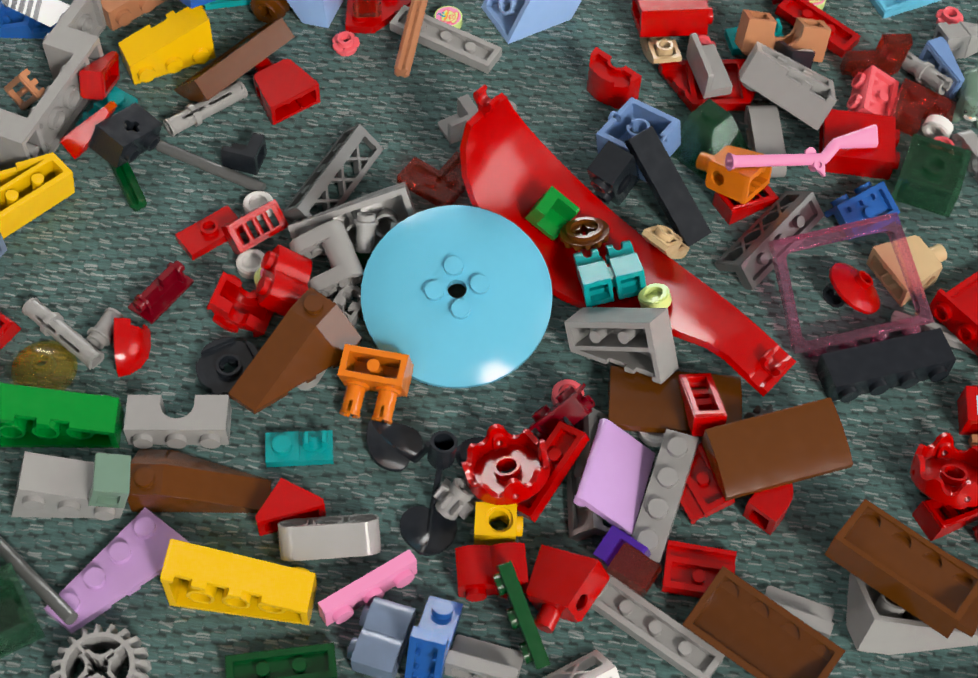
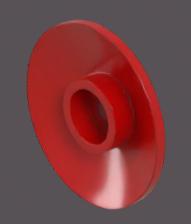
(855, 288)

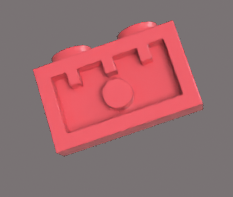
(873, 92)

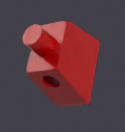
(284, 89)
(564, 586)

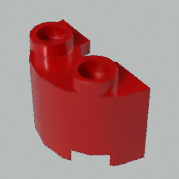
(609, 83)
(238, 308)

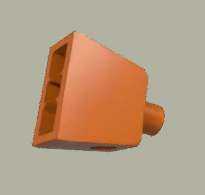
(737, 184)

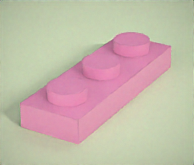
(341, 604)

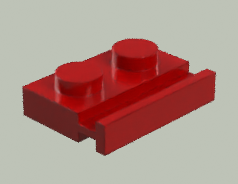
(702, 492)
(693, 567)

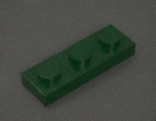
(520, 615)
(293, 662)

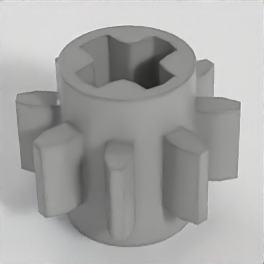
(454, 499)

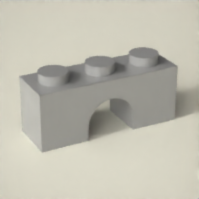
(205, 425)

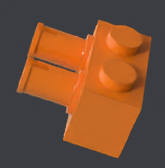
(376, 371)

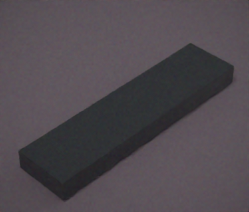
(667, 186)

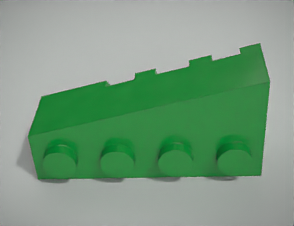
(58, 418)

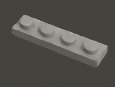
(451, 41)
(665, 492)
(657, 631)

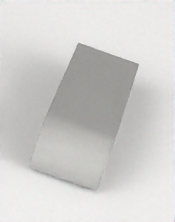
(765, 133)
(329, 537)

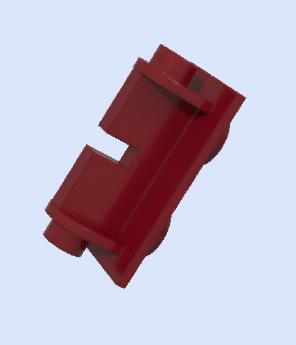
(161, 292)
(570, 404)

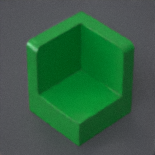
(552, 213)

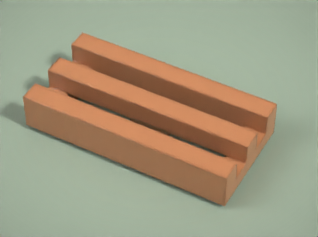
(28, 86)

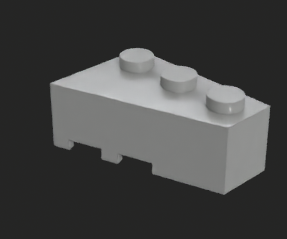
(788, 84)
(627, 337)
(57, 489)

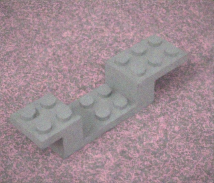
(68, 49)

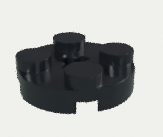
(215, 356)

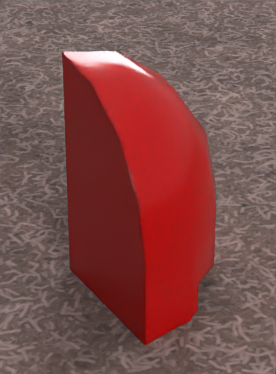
(130, 346)

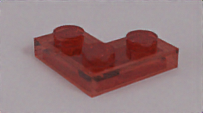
(887, 56)
(917, 103)
(436, 186)

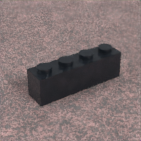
(885, 365)

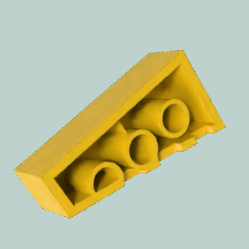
(236, 584)

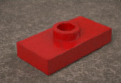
(206, 233)

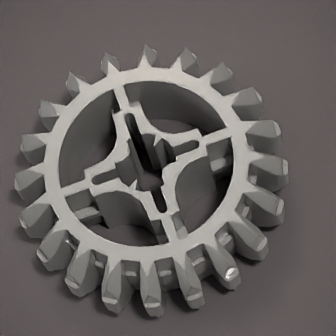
(112, 661)

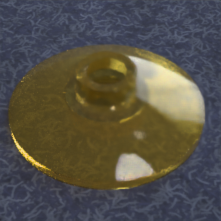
(55, 374)

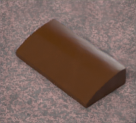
(235, 61)
(652, 407)
(777, 448)
(905, 567)
(760, 632)

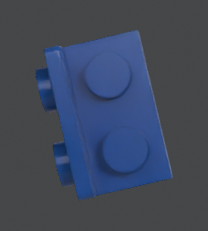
(867, 203)

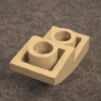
(660, 49)
(666, 241)

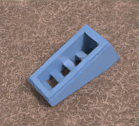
(939, 54)

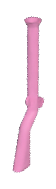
(861, 138)

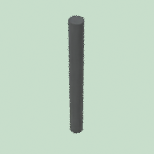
(210, 166)
(37, 583)

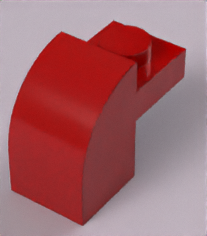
(769, 507)

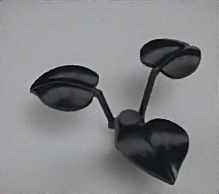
(392, 449)

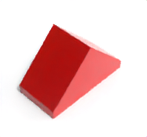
(286, 503)

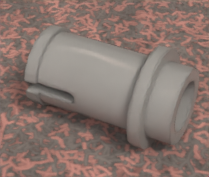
(365, 232)
(103, 330)

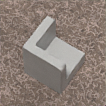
(454, 126)

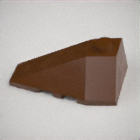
(298, 349)
(184, 483)

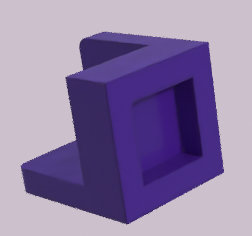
(613, 542)

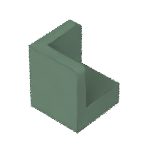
(110, 480)

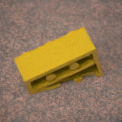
(169, 46)
(32, 190)

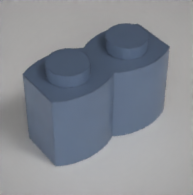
(382, 639)

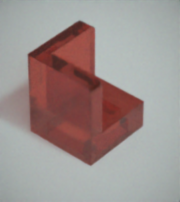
(634, 569)

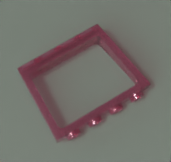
(886, 223)

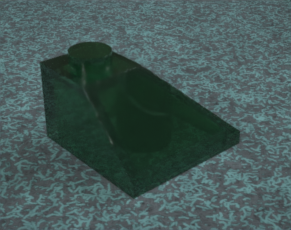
(709, 131)

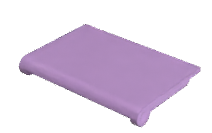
(615, 476)

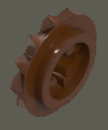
(596, 232)

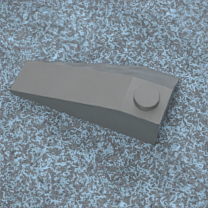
(389, 205)
(888, 629)

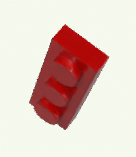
(841, 37)
(563, 449)

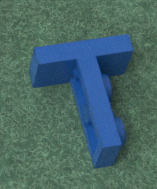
(432, 638)

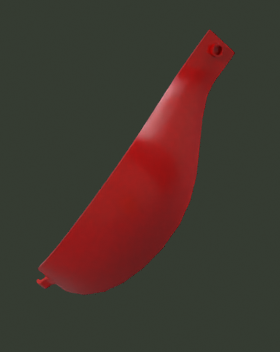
(509, 172)

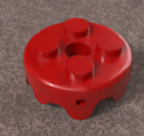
(502, 452)
(946, 472)

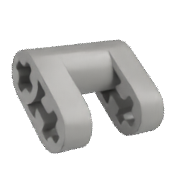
(335, 242)

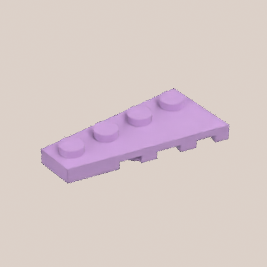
(118, 569)

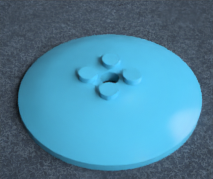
(467, 337)

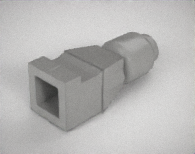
(960, 37)

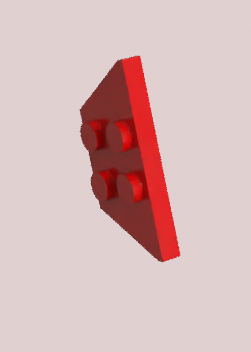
(684, 84)

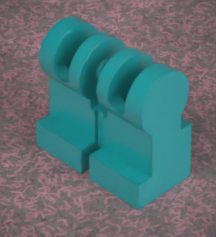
(598, 280)

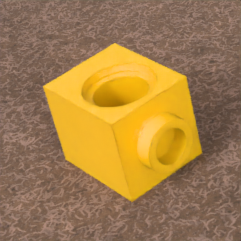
(487, 513)

